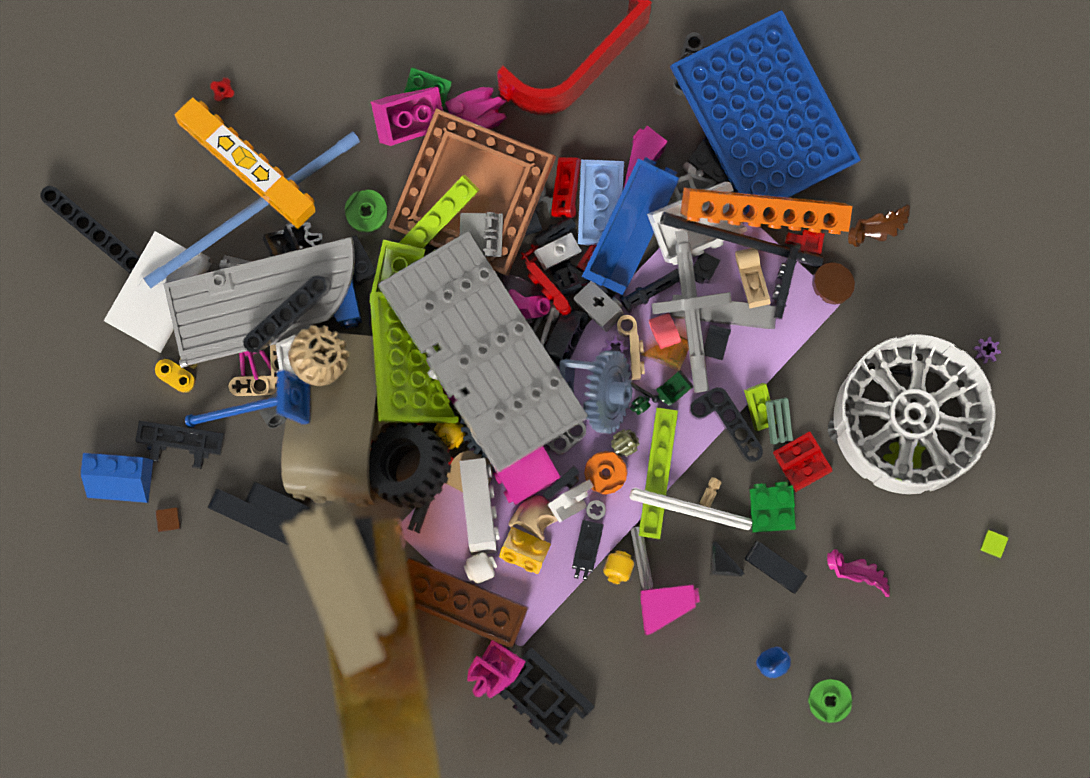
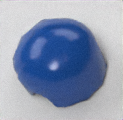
(774, 662)

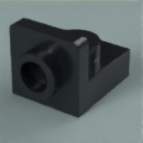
(705, 268)

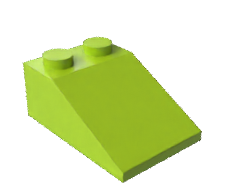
(393, 259)

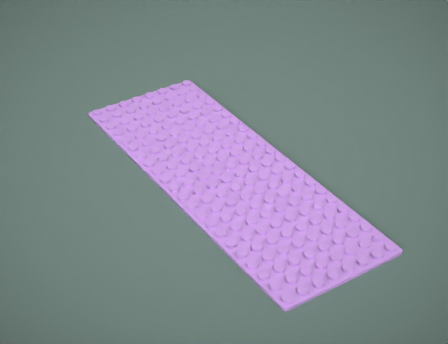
(749, 359)

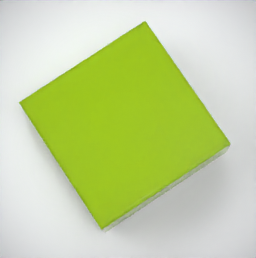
(994, 544)

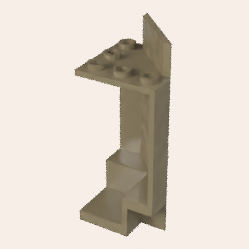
(341, 583)

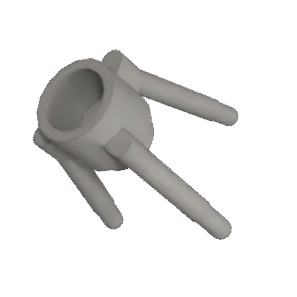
(552, 316)

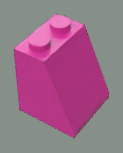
(527, 476)
(666, 605)

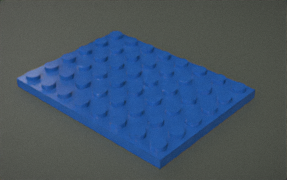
(765, 111)

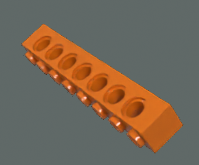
(694, 199)

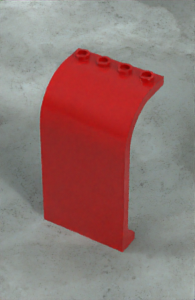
(562, 96)

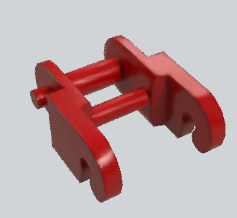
(529, 252)

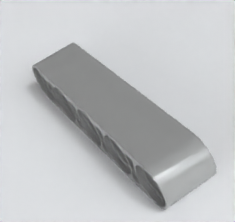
(734, 314)

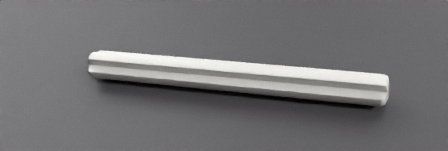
(690, 509)

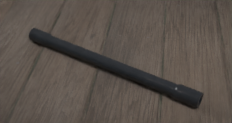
(681, 223)

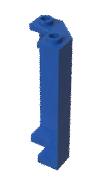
(629, 226)

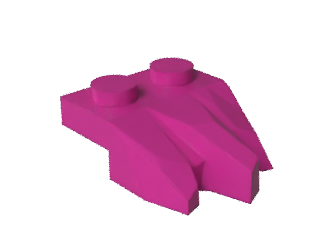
(478, 107)
(494, 670)

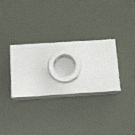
(557, 251)

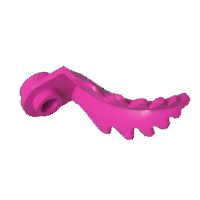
(531, 306)
(858, 571)

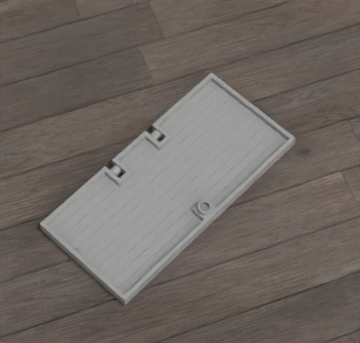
(487, 348)

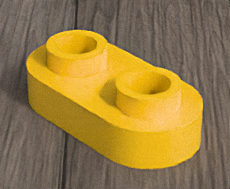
(174, 375)

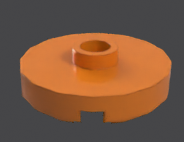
(601, 482)

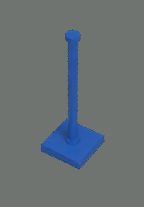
(291, 402)

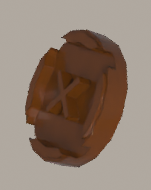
(833, 283)

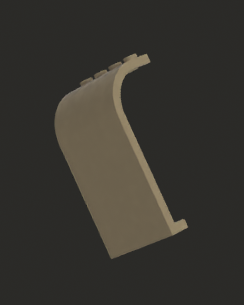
(332, 451)

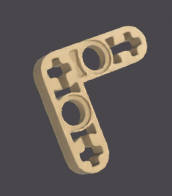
(270, 380)

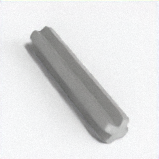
(642, 559)

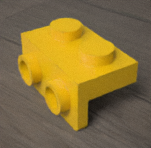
(524, 550)

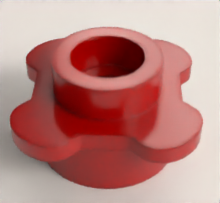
(221, 95)

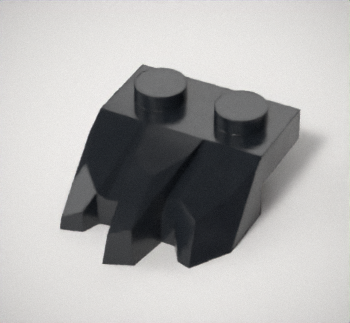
(291, 239)

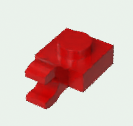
(808, 241)

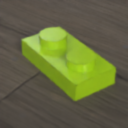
(756, 400)

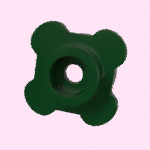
(640, 404)

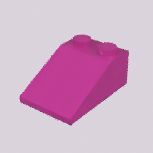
(405, 115)
(645, 144)

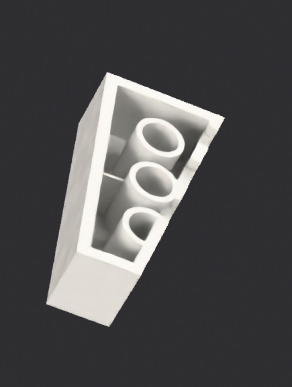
(478, 506)

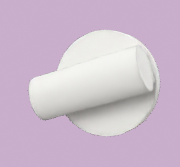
(691, 169)

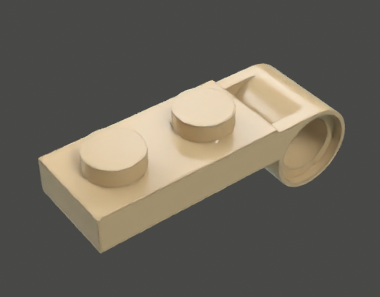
(752, 277)
(636, 347)

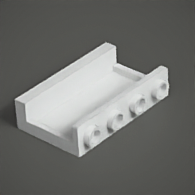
(666, 235)

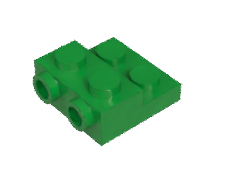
(772, 507)

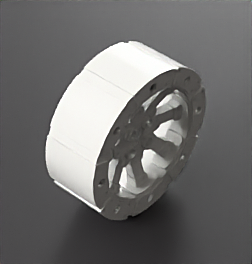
(951, 366)

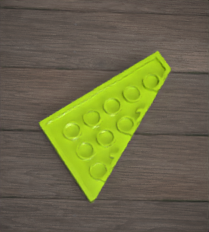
(402, 374)

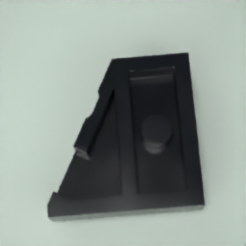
(568, 480)

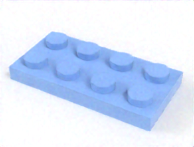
(599, 192)

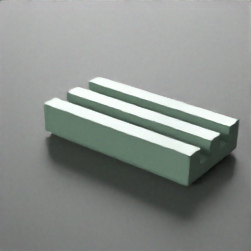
(779, 420)

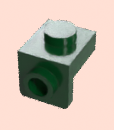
(674, 388)

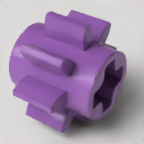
(615, 342)
(982, 353)

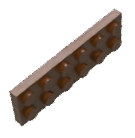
(466, 604)

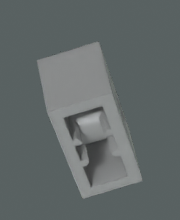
(607, 314)

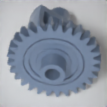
(609, 389)

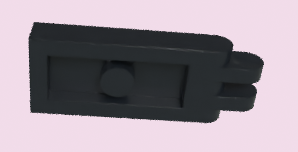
(587, 548)

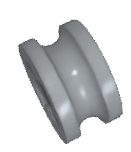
(593, 516)

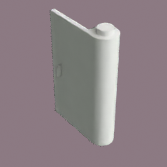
(144, 310)

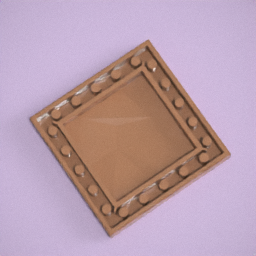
(502, 168)

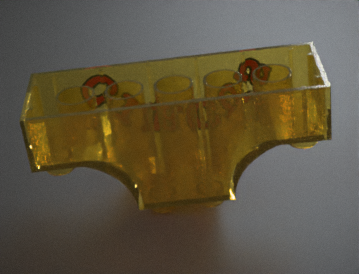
(388, 704)

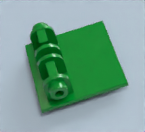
(422, 80)

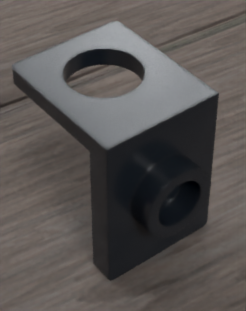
(716, 342)

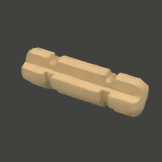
(710, 492)

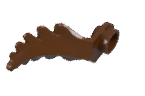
(879, 226)

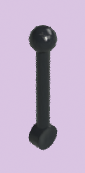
(906, 372)
(655, 398)

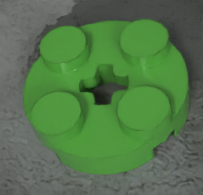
(364, 199)
(842, 699)

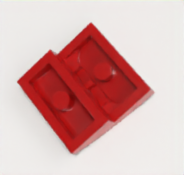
(802, 461)

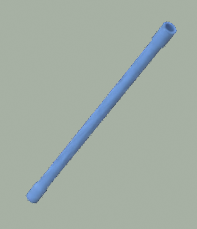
(162, 272)

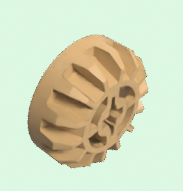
(310, 365)

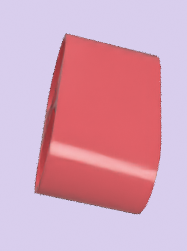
(664, 331)

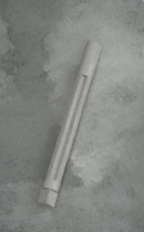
(692, 316)

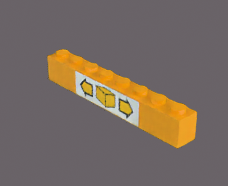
(245, 162)

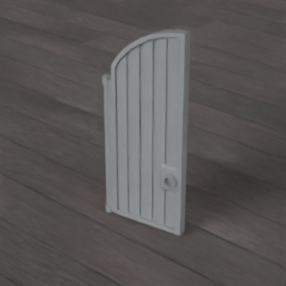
(222, 306)

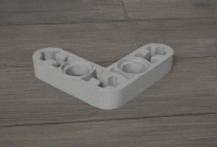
(691, 303)

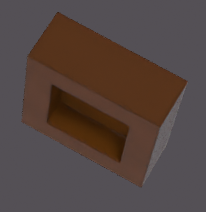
(168, 519)

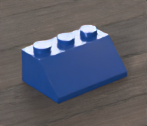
(116, 477)

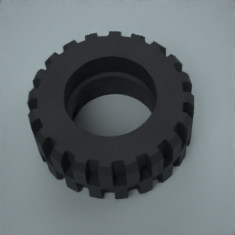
(428, 477)

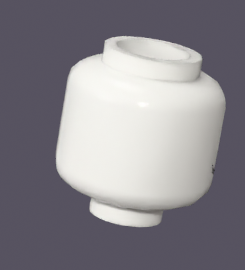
(480, 567)

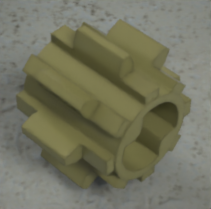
(625, 442)

